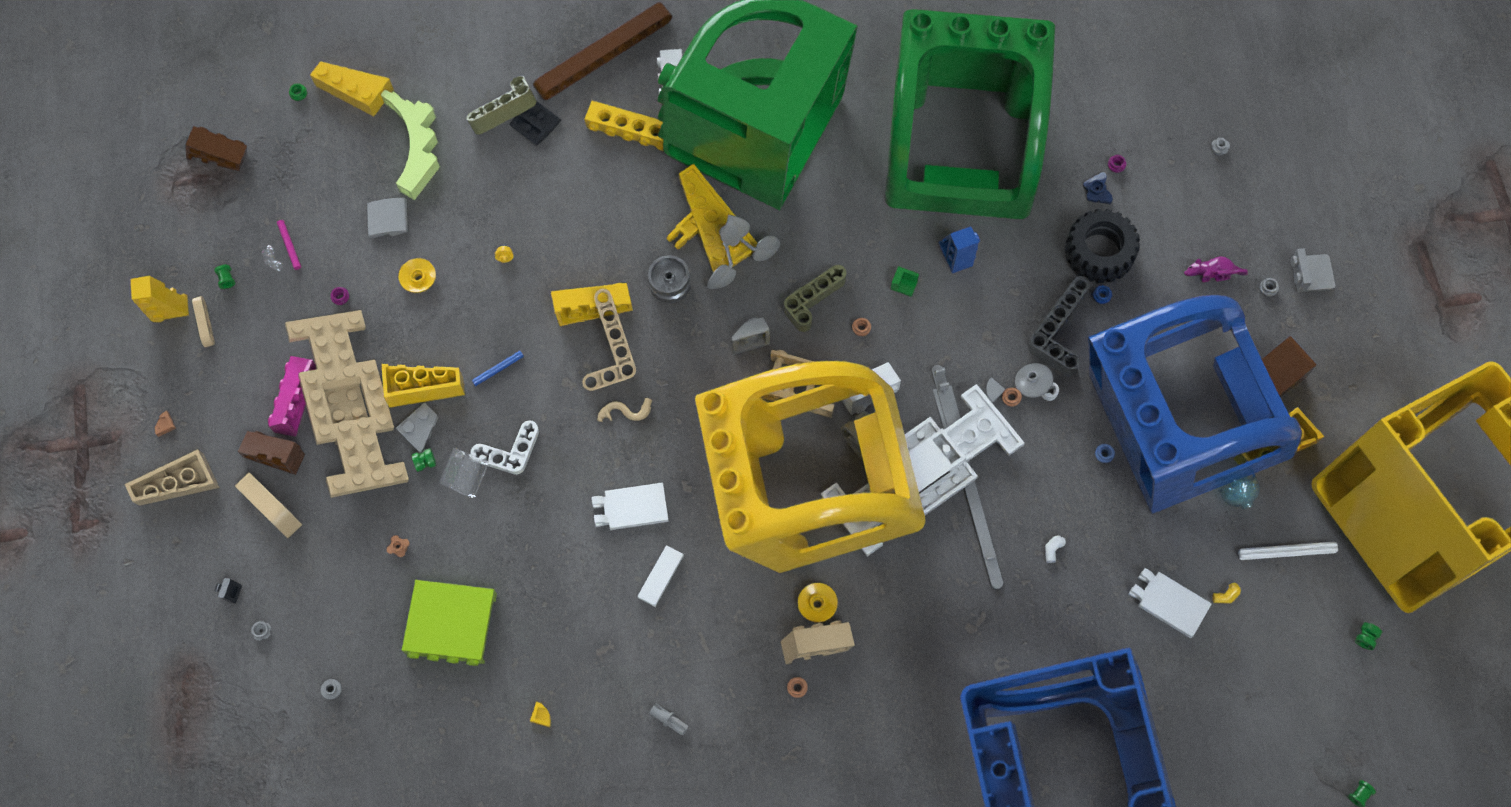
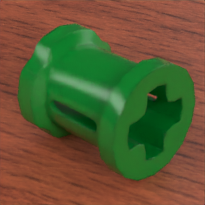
(224, 276)
(1361, 794)

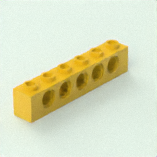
(633, 121)

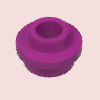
(1119, 160)
(339, 291)

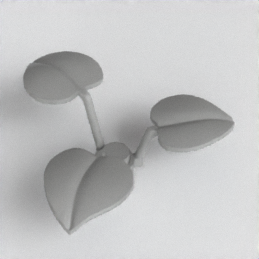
(731, 235)

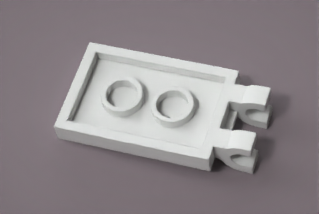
(632, 506)
(1170, 602)

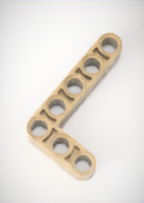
(614, 344)

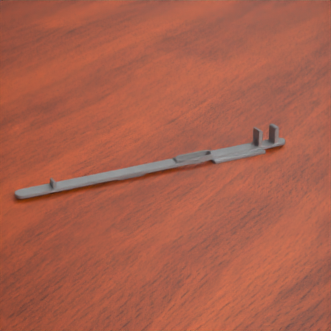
(949, 414)

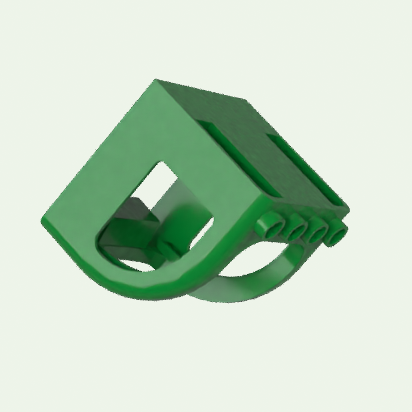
(974, 55)
(748, 133)

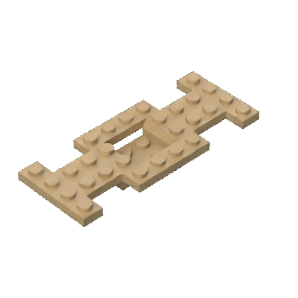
(338, 406)

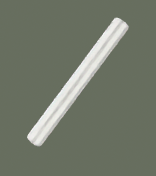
(1287, 550)

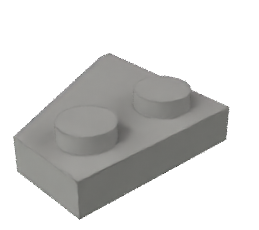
(418, 427)

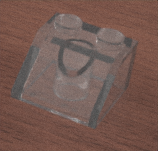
(463, 472)

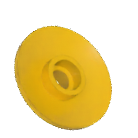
(413, 269)
(821, 593)

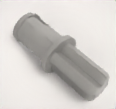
(668, 719)

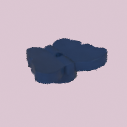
(1100, 195)

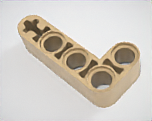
(268, 505)

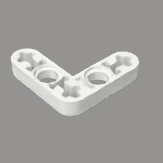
(514, 455)

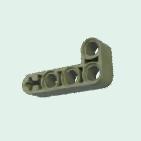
(503, 108)
(817, 293)

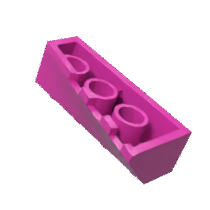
(290, 401)

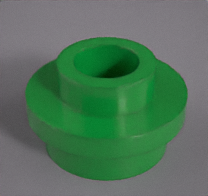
(294, 89)

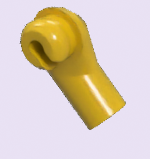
(1229, 596)

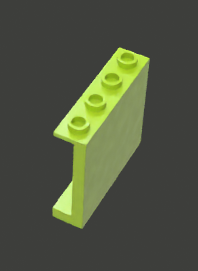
(448, 622)

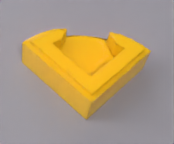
(541, 715)

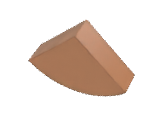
(164, 424)

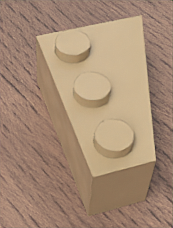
(817, 641)

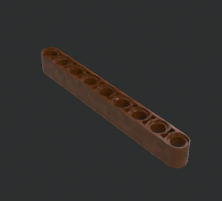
(602, 51)

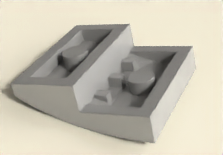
(387, 217)

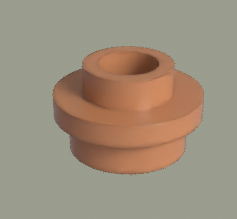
(861, 322)
(1011, 391)
(797, 681)

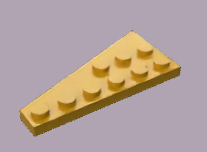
(710, 216)

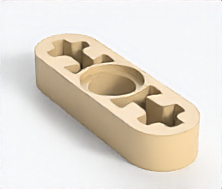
(203, 321)

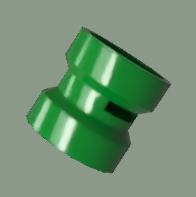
(423, 460)
(1368, 636)

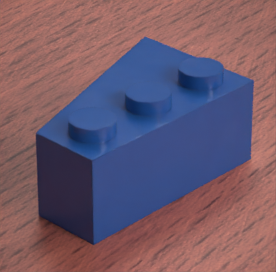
(960, 249)

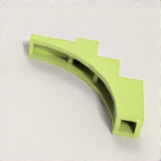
(421, 163)

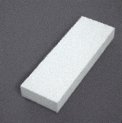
(660, 576)

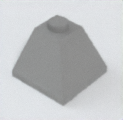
(751, 336)

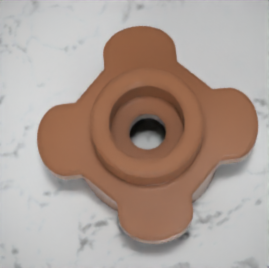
(400, 552)

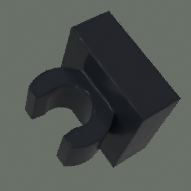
(228, 590)

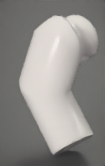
(1050, 548)

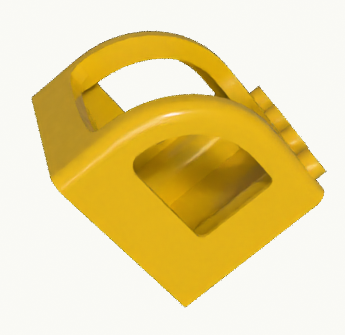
(744, 427)
(1396, 510)

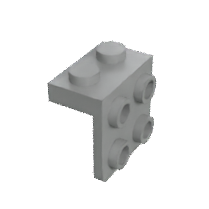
(1312, 272)

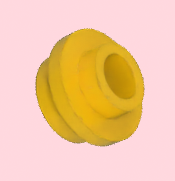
(504, 254)

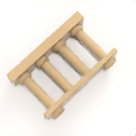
(782, 357)

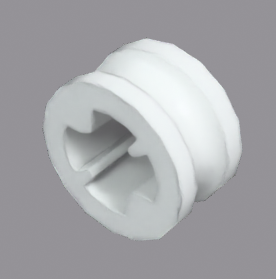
(1048, 396)

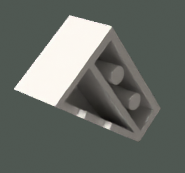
(859, 402)

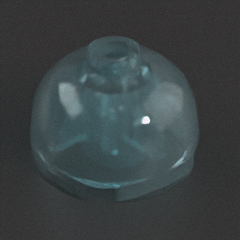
(1241, 492)

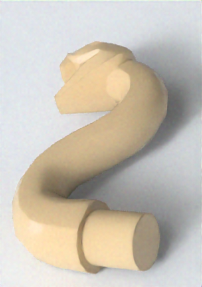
(642, 414)

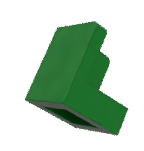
(904, 281)

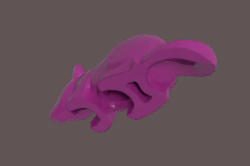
(1217, 268)

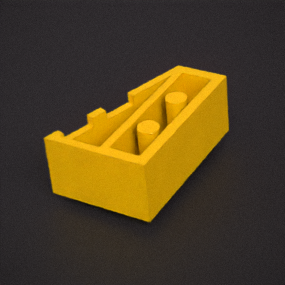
(157, 300)

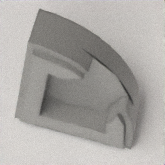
(994, 390)

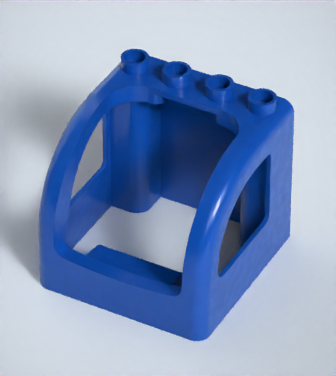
(1154, 445)
(1113, 688)

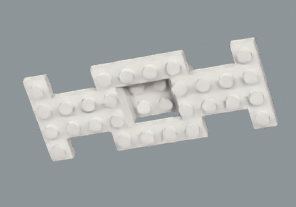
(940, 450)

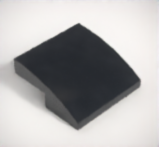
(535, 123)

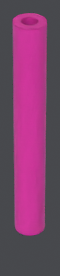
(288, 243)

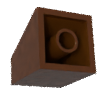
(1288, 365)

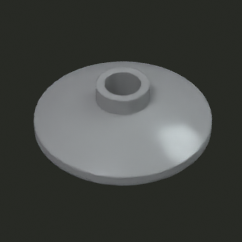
(1037, 386)

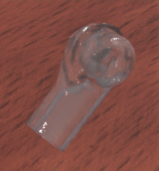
(268, 256)

